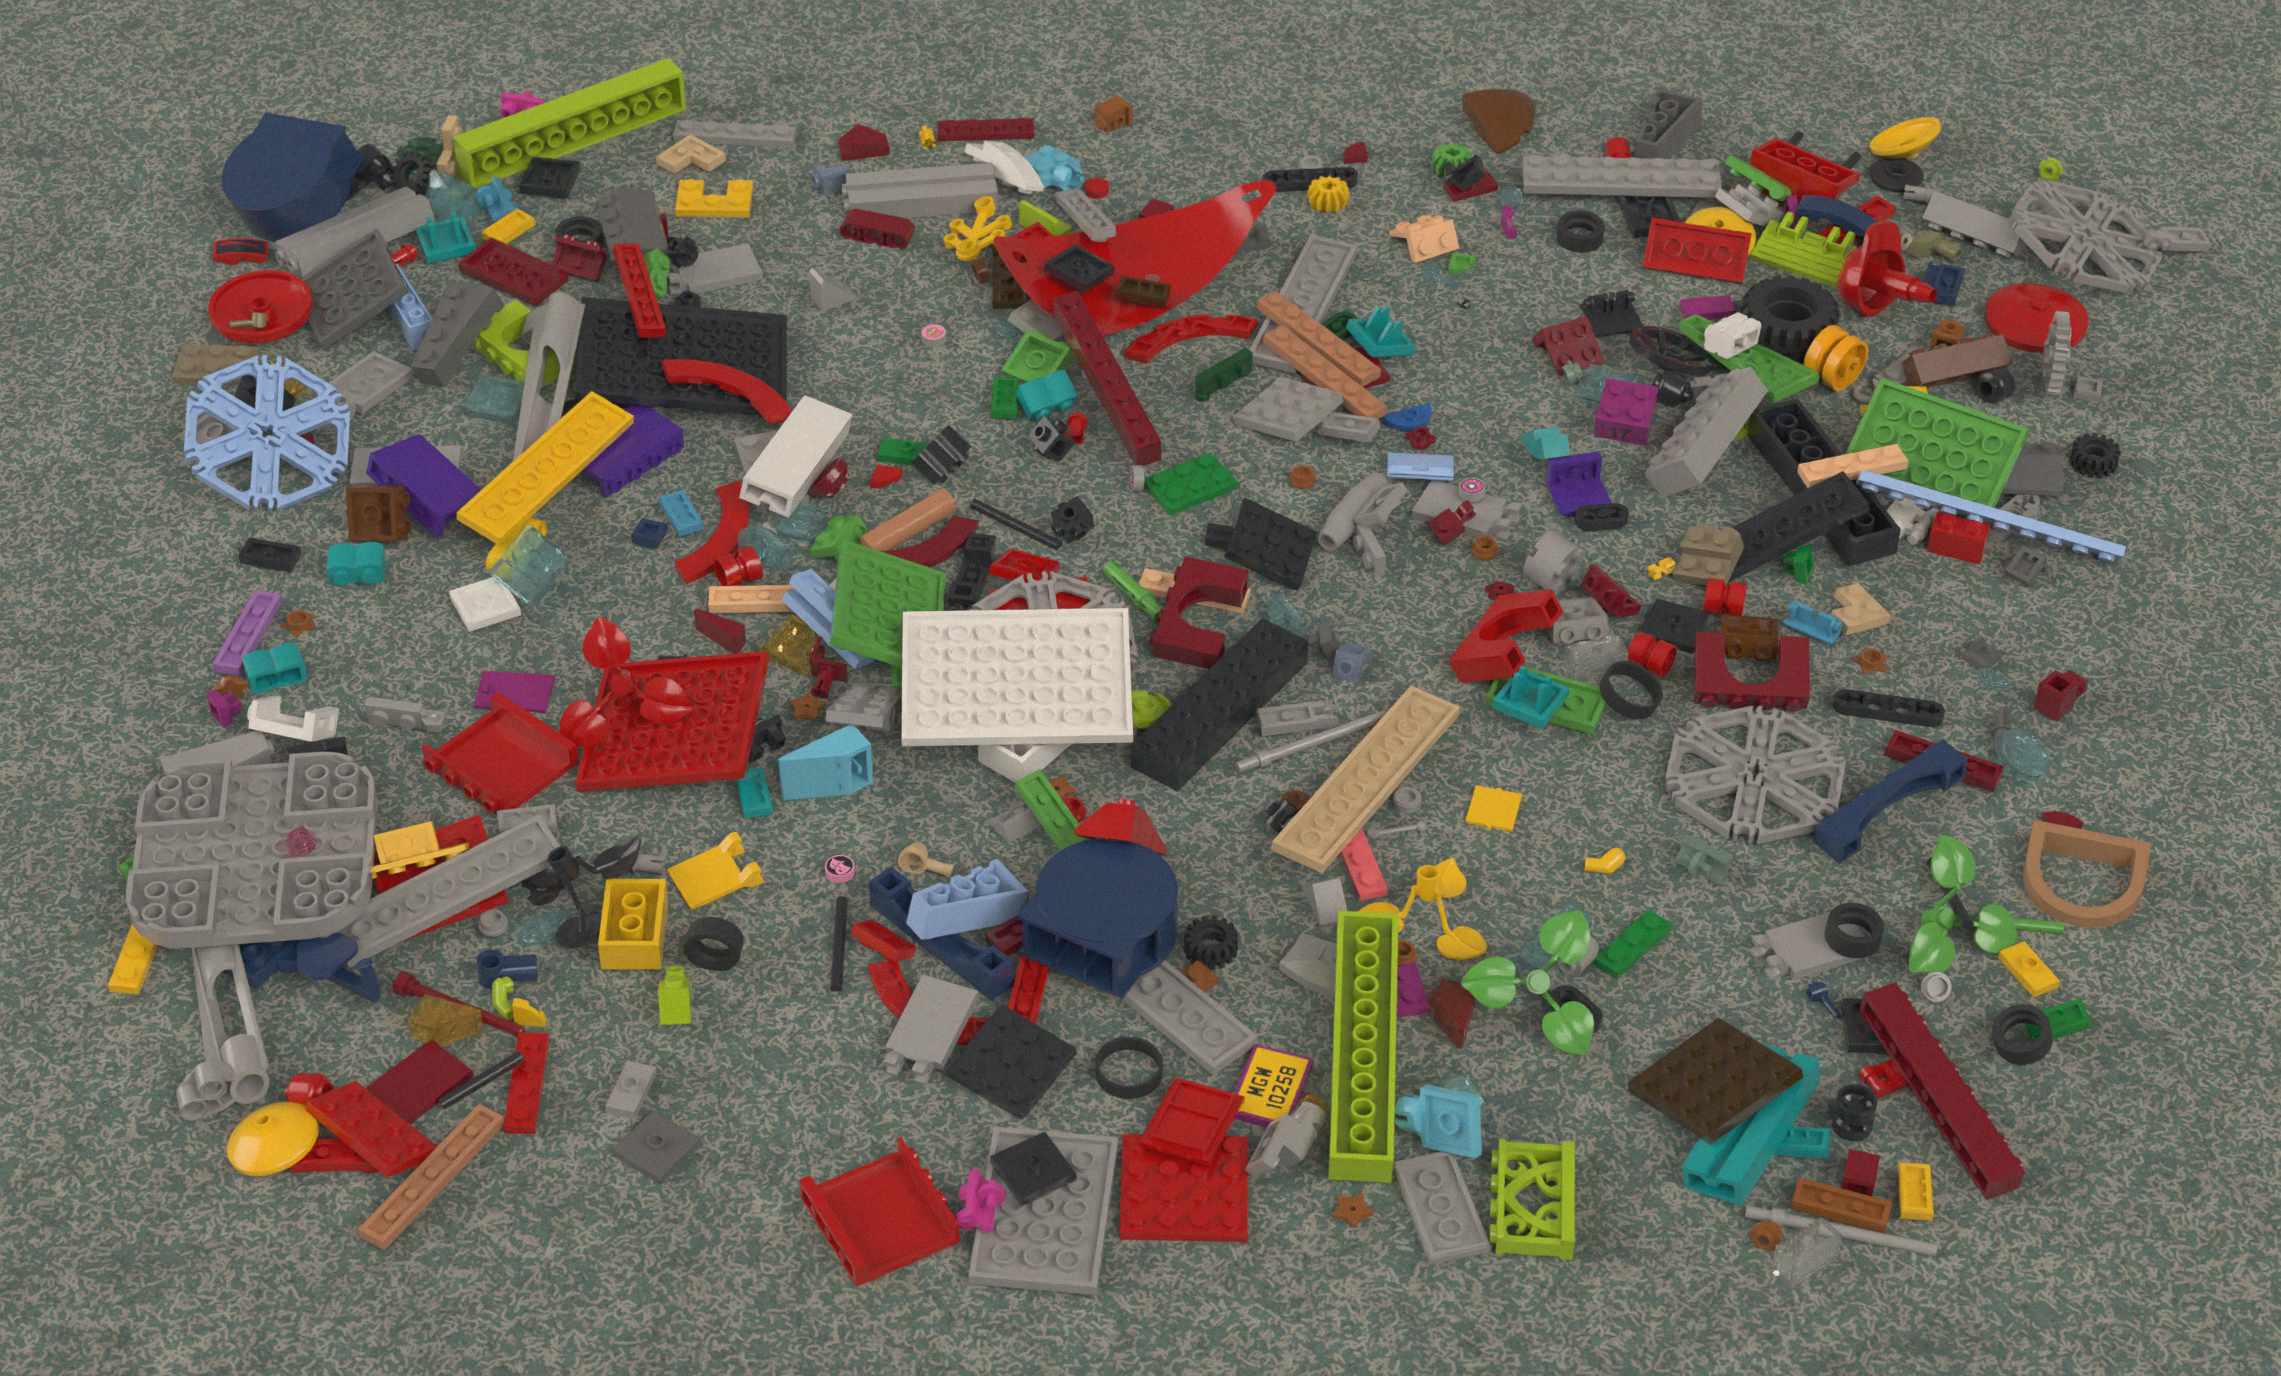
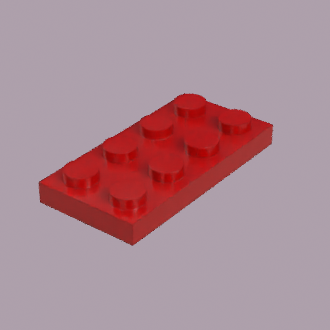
(1697, 250)
(371, 1128)

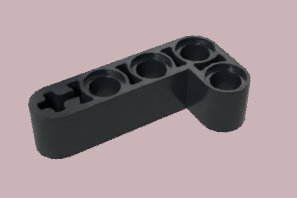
(373, 168)

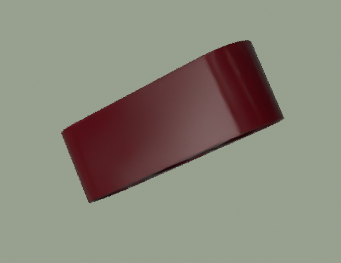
(877, 228)

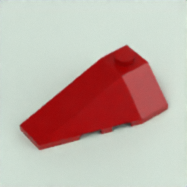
(1124, 823)

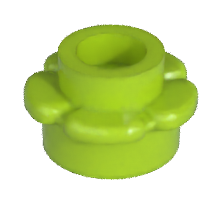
(2056, 167)

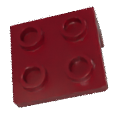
(1572, 342)

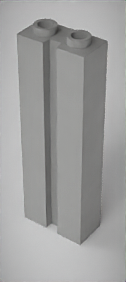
(920, 190)
(391, 214)

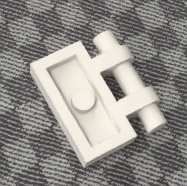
(1905, 513)

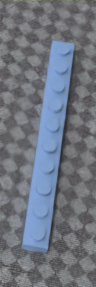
(2000, 519)

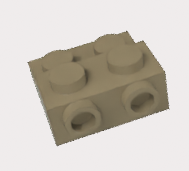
(1708, 554)

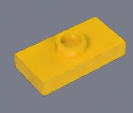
(509, 226)
(2029, 969)
(1915, 1191)

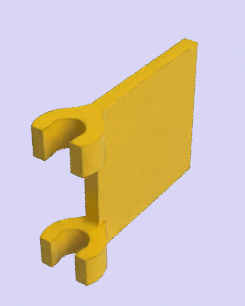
(714, 873)

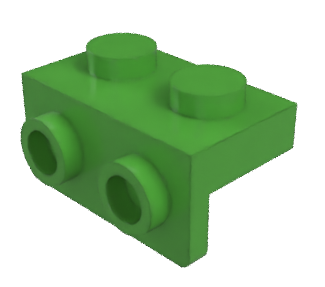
(839, 528)

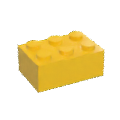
(633, 924)

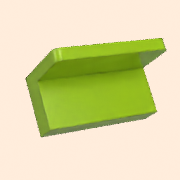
(1030, 215)

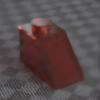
(1453, 1010)

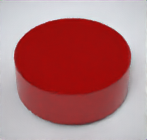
(1096, 188)

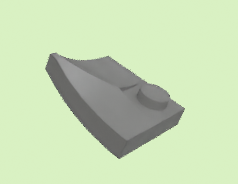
(1033, 318)
(1312, 964)

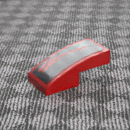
(233, 249)

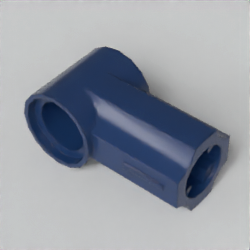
(493, 965)

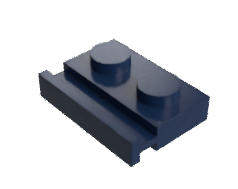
(1946, 280)

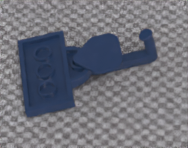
(314, 958)

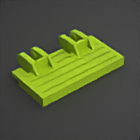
(1809, 257)

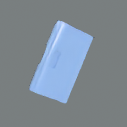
(1420, 466)

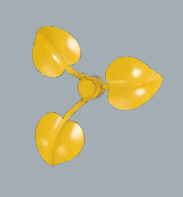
(1433, 883)

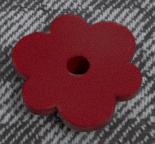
(1499, 588)

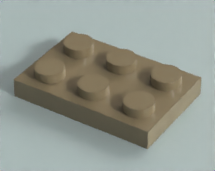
(202, 360)

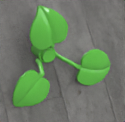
(1995, 931)
(1493, 982)

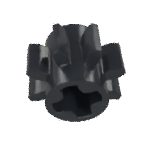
(682, 252)
(1280, 813)

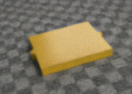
(1493, 808)

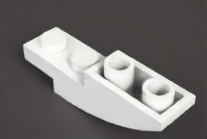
(1008, 165)

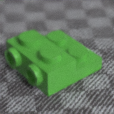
(1037, 357)

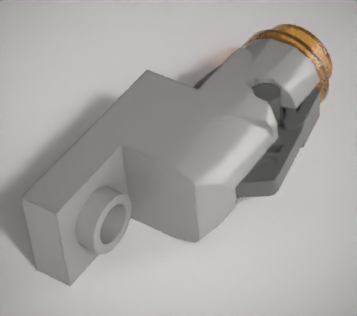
(1290, 1137)

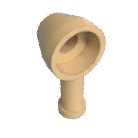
(917, 855)

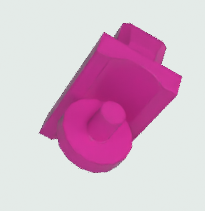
(517, 103)
(980, 1200)

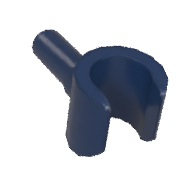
(1819, 991)

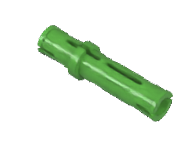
(1141, 597)

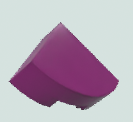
(1506, 222)

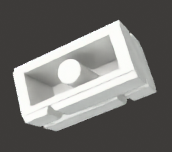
(1732, 335)

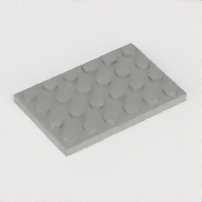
(1058, 1237)

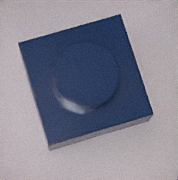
(649, 533)

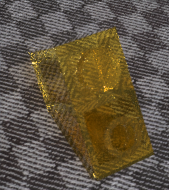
(443, 1021)

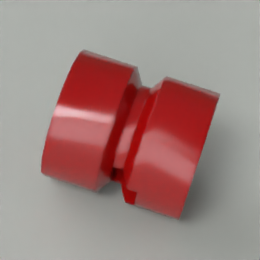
(742, 566)
(1724, 597)
(1654, 656)

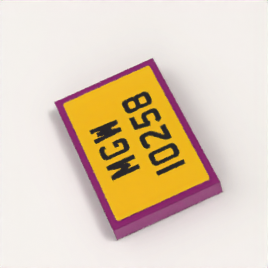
(1271, 1084)

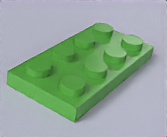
(1579, 711)

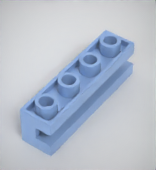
(410, 315)
(813, 603)

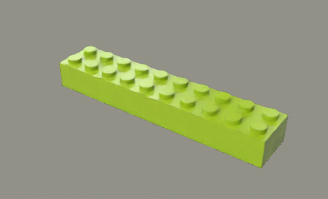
(570, 122)
(1364, 1048)

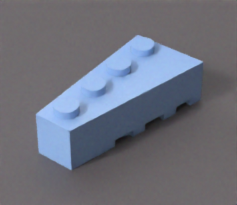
(967, 903)

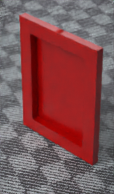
(1192, 1121)

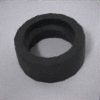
(581, 226)
(1577, 242)
(718, 930)
(1849, 945)
(2016, 1015)

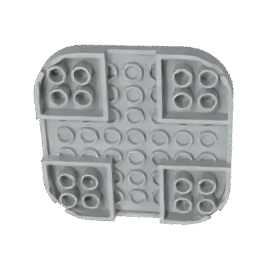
(217, 857)

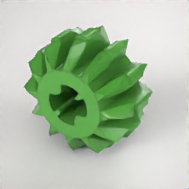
(1452, 153)

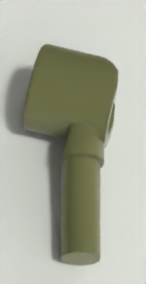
(258, 321)

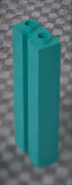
(1740, 1157)

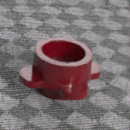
(1420, 438)

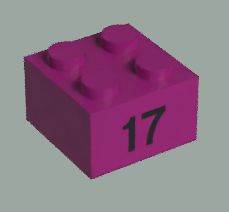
(1626, 411)

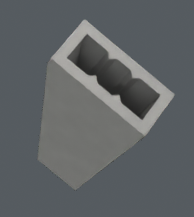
(242, 749)

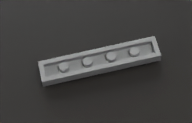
(736, 133)
(1086, 214)

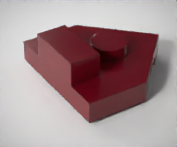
(863, 143)

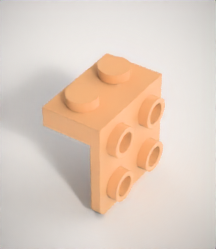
(1427, 236)

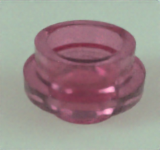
(300, 842)

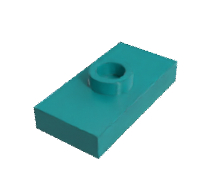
(754, 794)
(1806, 1142)

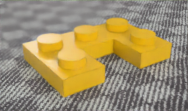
(694, 203)

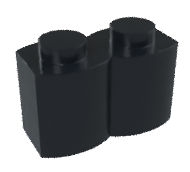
(941, 455)

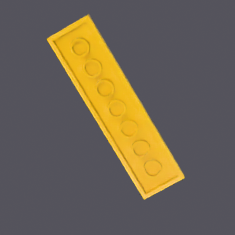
(545, 468)

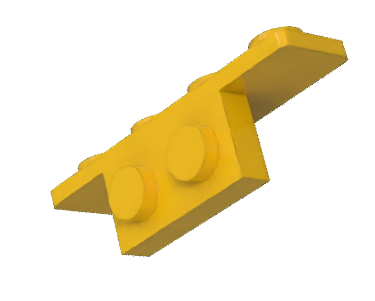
(411, 845)

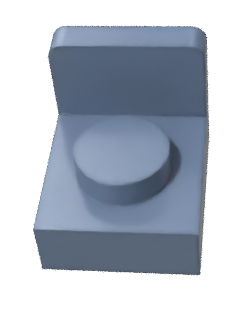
(830, 179)
(1349, 661)

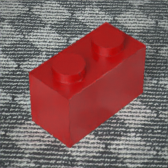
(1958, 538)

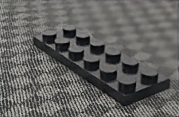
(1797, 521)

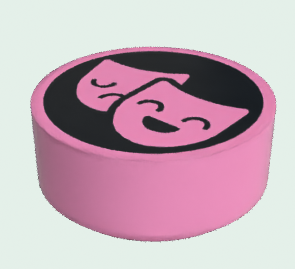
(839, 868)

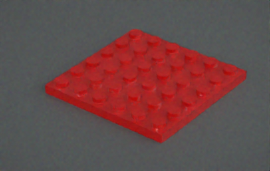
(700, 747)

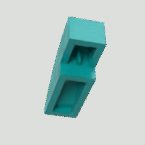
(1546, 443)

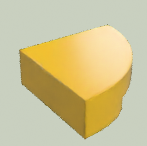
(526, 1014)

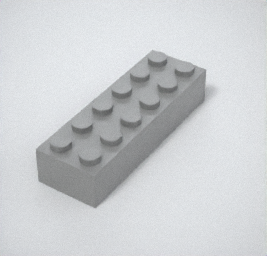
(1706, 431)

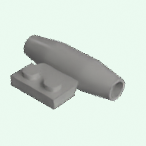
(1364, 504)

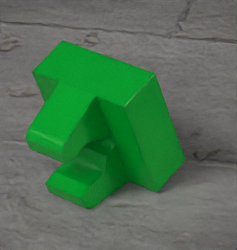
(1802, 564)

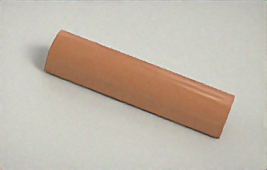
(910, 522)

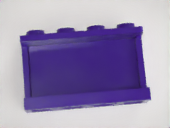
(635, 451)
(432, 481)

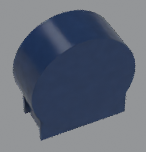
(289, 175)
(1102, 914)

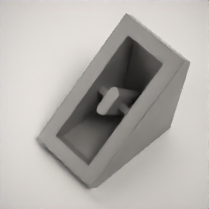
(828, 291)
(1325, 899)

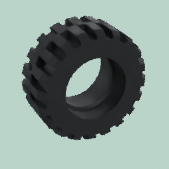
(1791, 299)

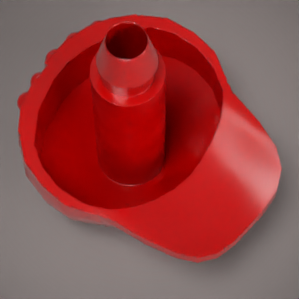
(1879, 272)

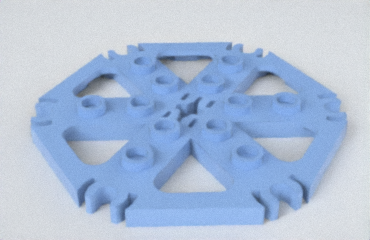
(268, 414)

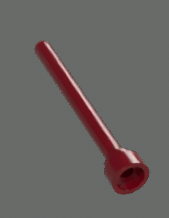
(408, 985)

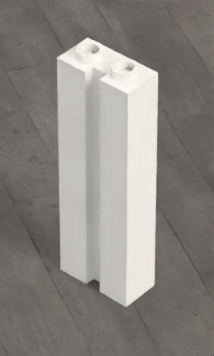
(796, 456)

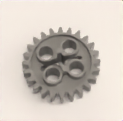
(2057, 353)

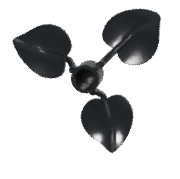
(547, 884)

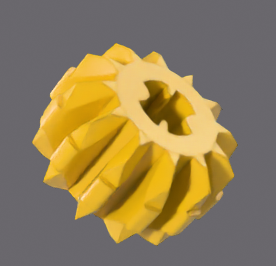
(1328, 194)

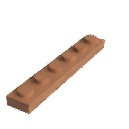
(1319, 338)
(1323, 373)
(431, 1177)

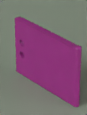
(525, 689)

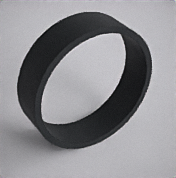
(1639, 674)
(1122, 1091)

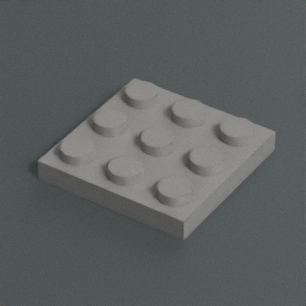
(1288, 409)

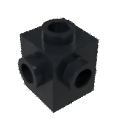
(1051, 438)
(1071, 520)

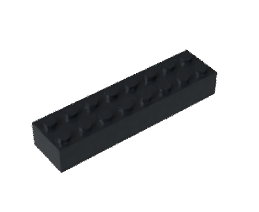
(1791, 437)
(1219, 704)

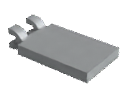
(716, 270)
(370, 382)
(1491, 512)
(1800, 948)
(929, 1027)

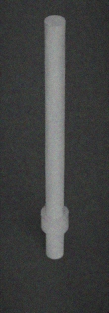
(1263, 757)
(1784, 1219)

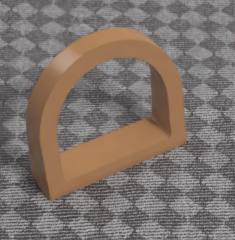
(2088, 846)

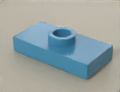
(681, 513)

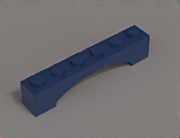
(1935, 768)
(982, 967)

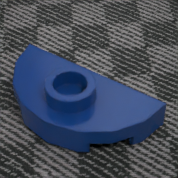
(1409, 418)

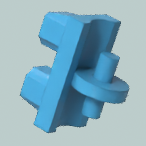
(496, 199)

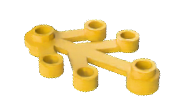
(971, 247)

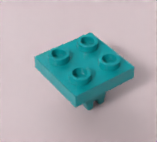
(445, 239)
(1381, 335)
(1530, 697)

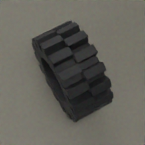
(406, 165)
(2100, 446)
(1211, 930)

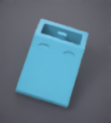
(827, 766)

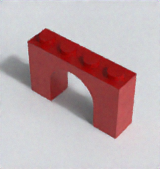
(1487, 652)

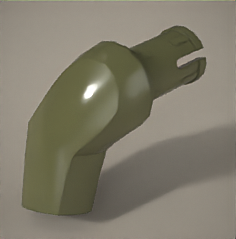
(1928, 244)

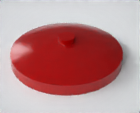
(270, 292)
(2026, 311)

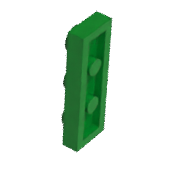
(1632, 944)

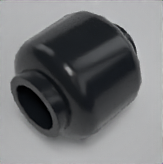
(1995, 385)
(1671, 388)

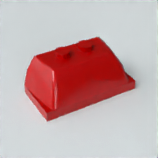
(1802, 170)

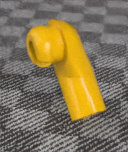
(1607, 864)

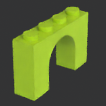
(506, 328)

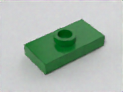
(1004, 400)
(900, 451)
(2063, 1019)

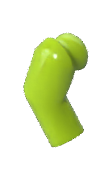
(499, 996)

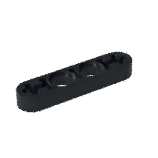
(1278, 177)
(1888, 708)

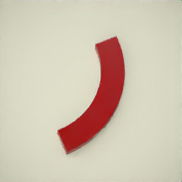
(1185, 328)
(762, 397)
(725, 539)
(896, 993)

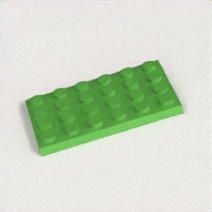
(1944, 442)
(871, 600)

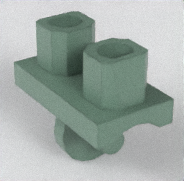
(1703, 859)

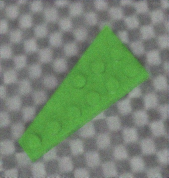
(1778, 373)

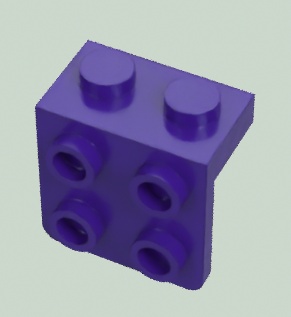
(1576, 482)

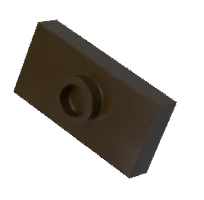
(1143, 291)

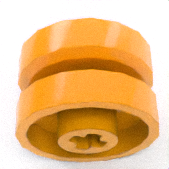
(1837, 357)

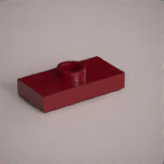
(1485, 185)

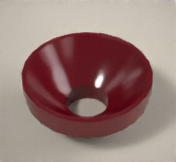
(831, 479)

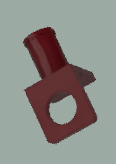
(825, 670)

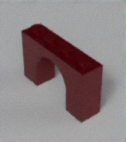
(1194, 583)
(1716, 686)

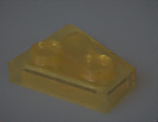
(792, 645)

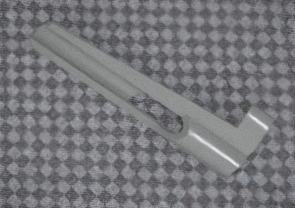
(548, 326)
(233, 1065)

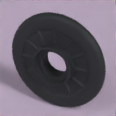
(1882, 174)

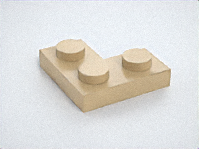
(691, 151)
(447, 160)
(1859, 610)

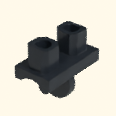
(769, 732)

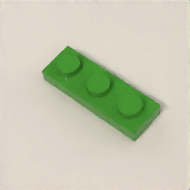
(1049, 809)

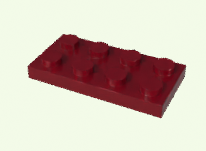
(513, 271)

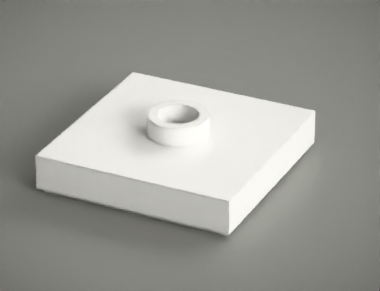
(484, 603)

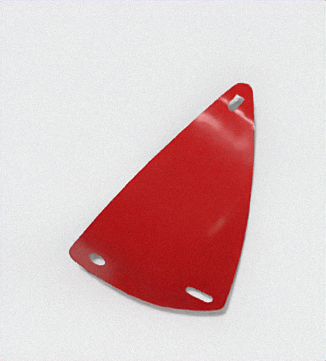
(1180, 246)

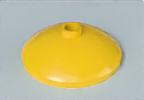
(1906, 138)
(1723, 218)
(272, 1139)

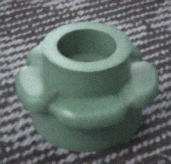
(1572, 372)

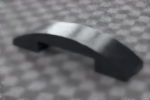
(974, 569)

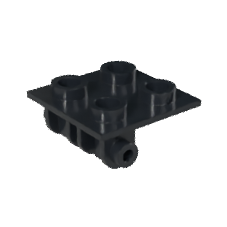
(1611, 314)

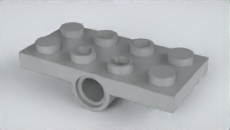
(866, 708)

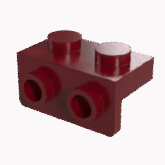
(579, 258)
(1609, 593)

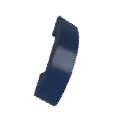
(1835, 211)

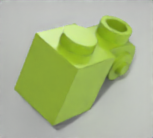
(675, 997)

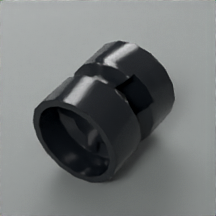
(1854, 1112)

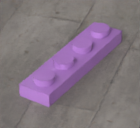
(247, 632)

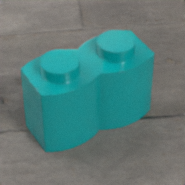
(1047, 395)
(356, 563)
(274, 668)

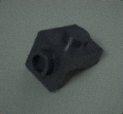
(1465, 174)

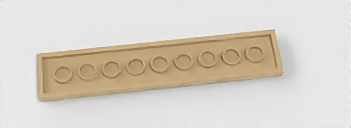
(1365, 779)

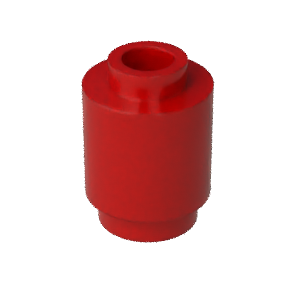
(1618, 148)

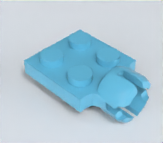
(1056, 168)
(1443, 1119)

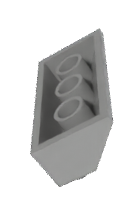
(1973, 223)

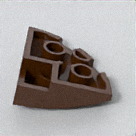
(1499, 116)

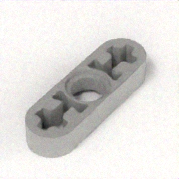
(2030, 508)

